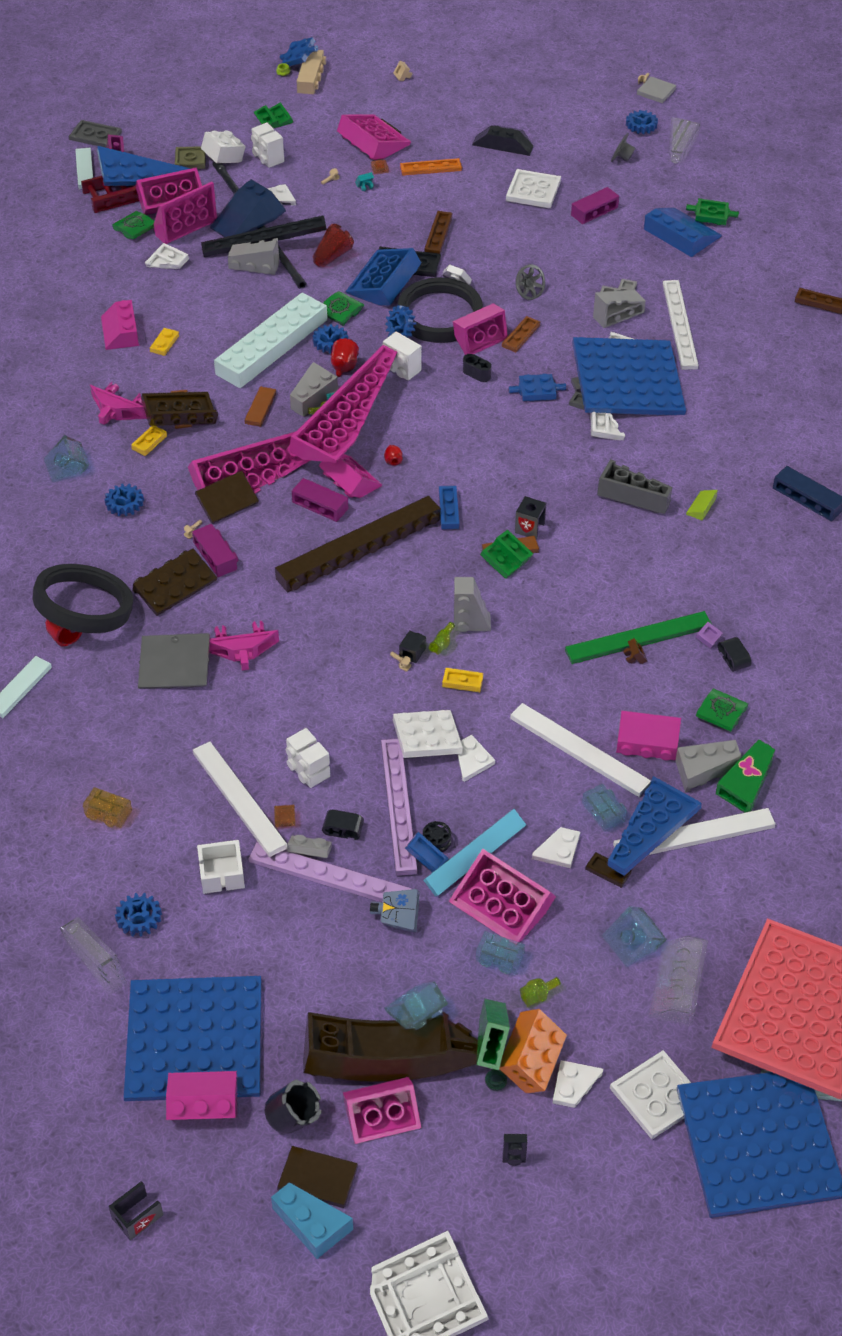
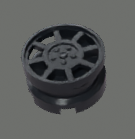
(438, 835)

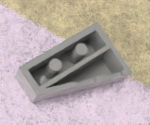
(256, 257)
(617, 306)
(312, 389)
(469, 608)
(705, 762)

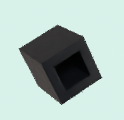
(412, 646)

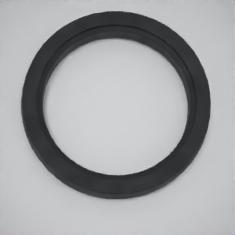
(438, 285)
(77, 621)

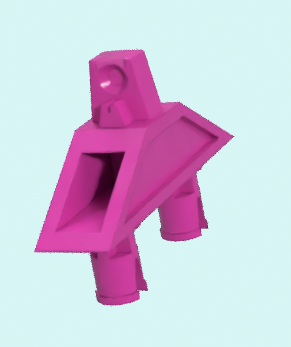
(116, 407)
(243, 646)

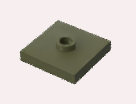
(190, 157)

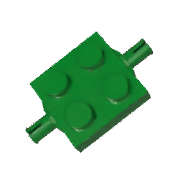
(712, 211)

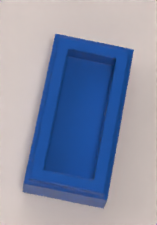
(426, 852)

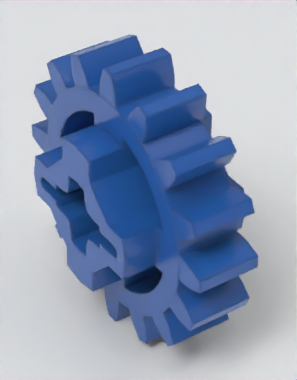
(641, 122)
(400, 321)
(326, 336)
(124, 500)
(138, 915)

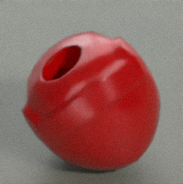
(393, 455)

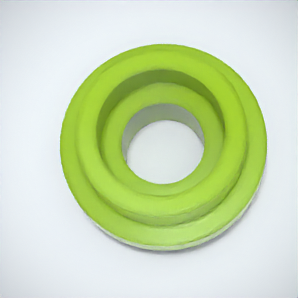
(283, 69)

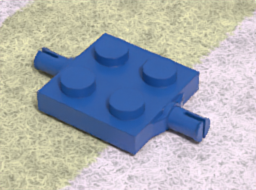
(299, 51)
(537, 387)

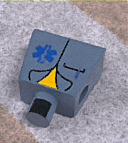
(398, 909)

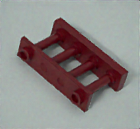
(111, 199)

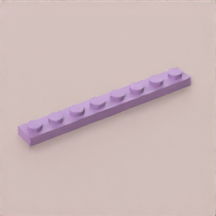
(398, 806)
(324, 873)

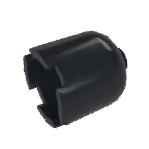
(293, 1107)

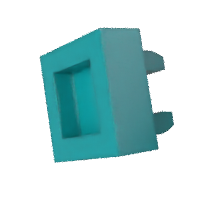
(365, 179)

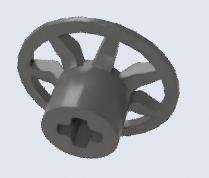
(624, 149)
(527, 282)

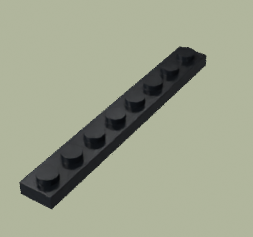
(282, 232)

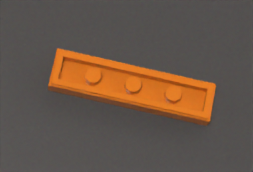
(432, 166)

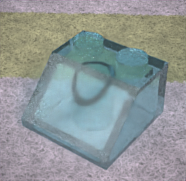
(66, 459)
(634, 936)
(417, 1005)

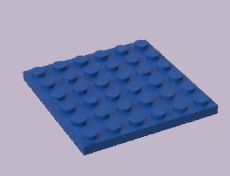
(628, 376)
(192, 1028)
(759, 1143)

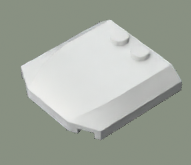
(426, 1291)

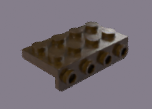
(179, 408)
(174, 581)

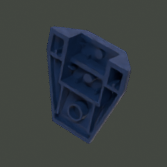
(248, 210)

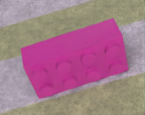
(163, 188)

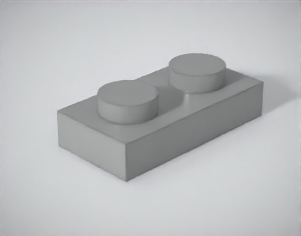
(308, 846)

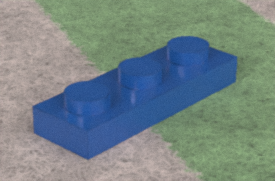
(449, 507)

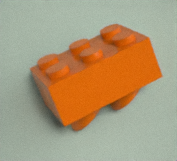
(532, 1051)

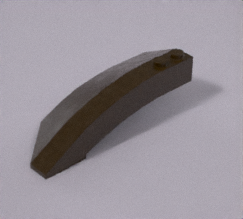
(385, 1049)

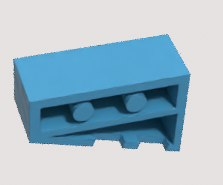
(311, 1219)

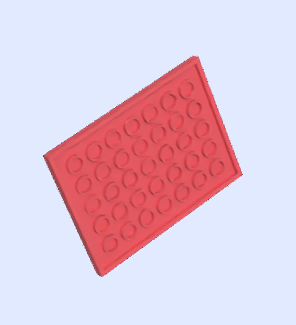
(789, 1009)

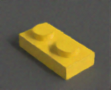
(164, 341)
(149, 440)
(462, 680)

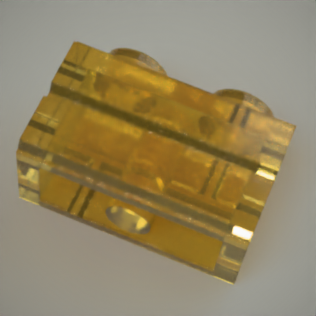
(107, 807)

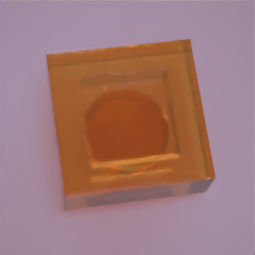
(379, 167)
(284, 815)

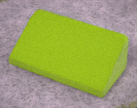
(702, 504)

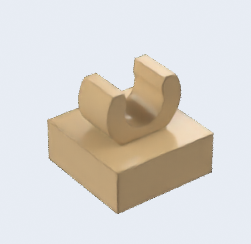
(402, 71)

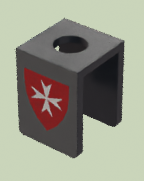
(529, 515)
(140, 1222)

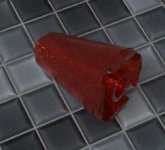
(332, 245)

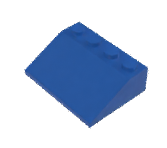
(679, 230)
(385, 275)

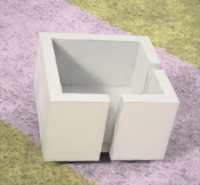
(267, 145)
(223, 147)
(408, 355)
(307, 760)
(220, 866)

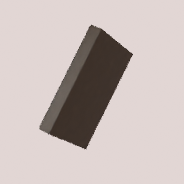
(226, 497)
(319, 1175)

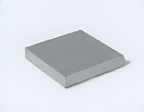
(656, 89)

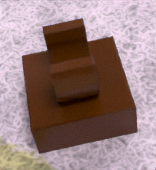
(635, 651)

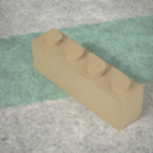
(311, 72)

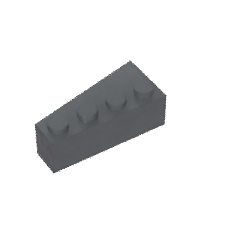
(633, 488)

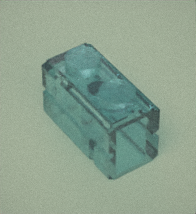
(604, 807)
(500, 953)

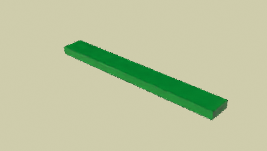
(644, 636)

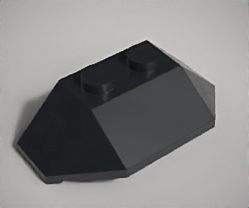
(504, 139)

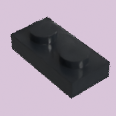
(514, 1149)

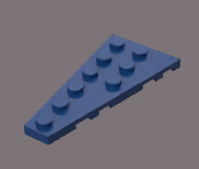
(126, 168)
(653, 821)

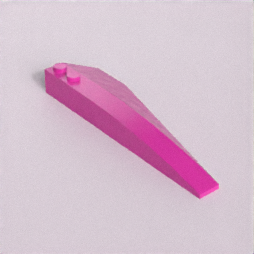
(341, 417)
(259, 461)

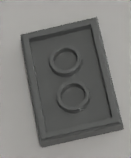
(93, 133)

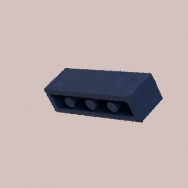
(808, 493)

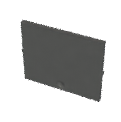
(174, 661)

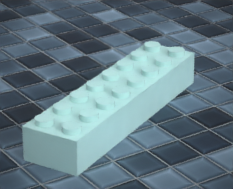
(270, 340)

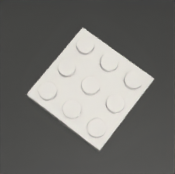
(533, 188)
(427, 733)
(651, 1094)

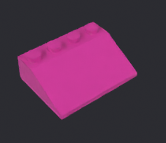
(371, 136)
(186, 213)
(501, 897)

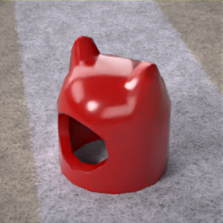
(344, 355)
(61, 635)

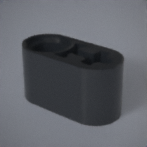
(477, 367)
(734, 654)
(342, 824)

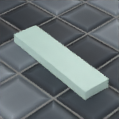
(84, 165)
(22, 684)

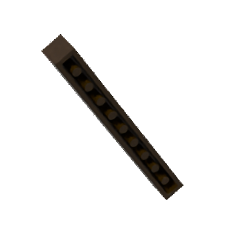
(357, 544)

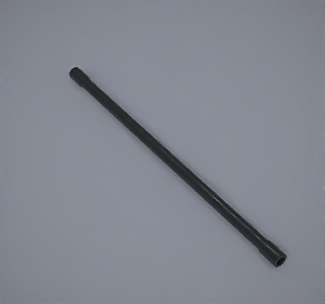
(296, 277)

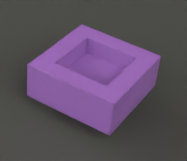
(709, 635)

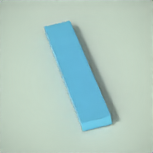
(463, 860)

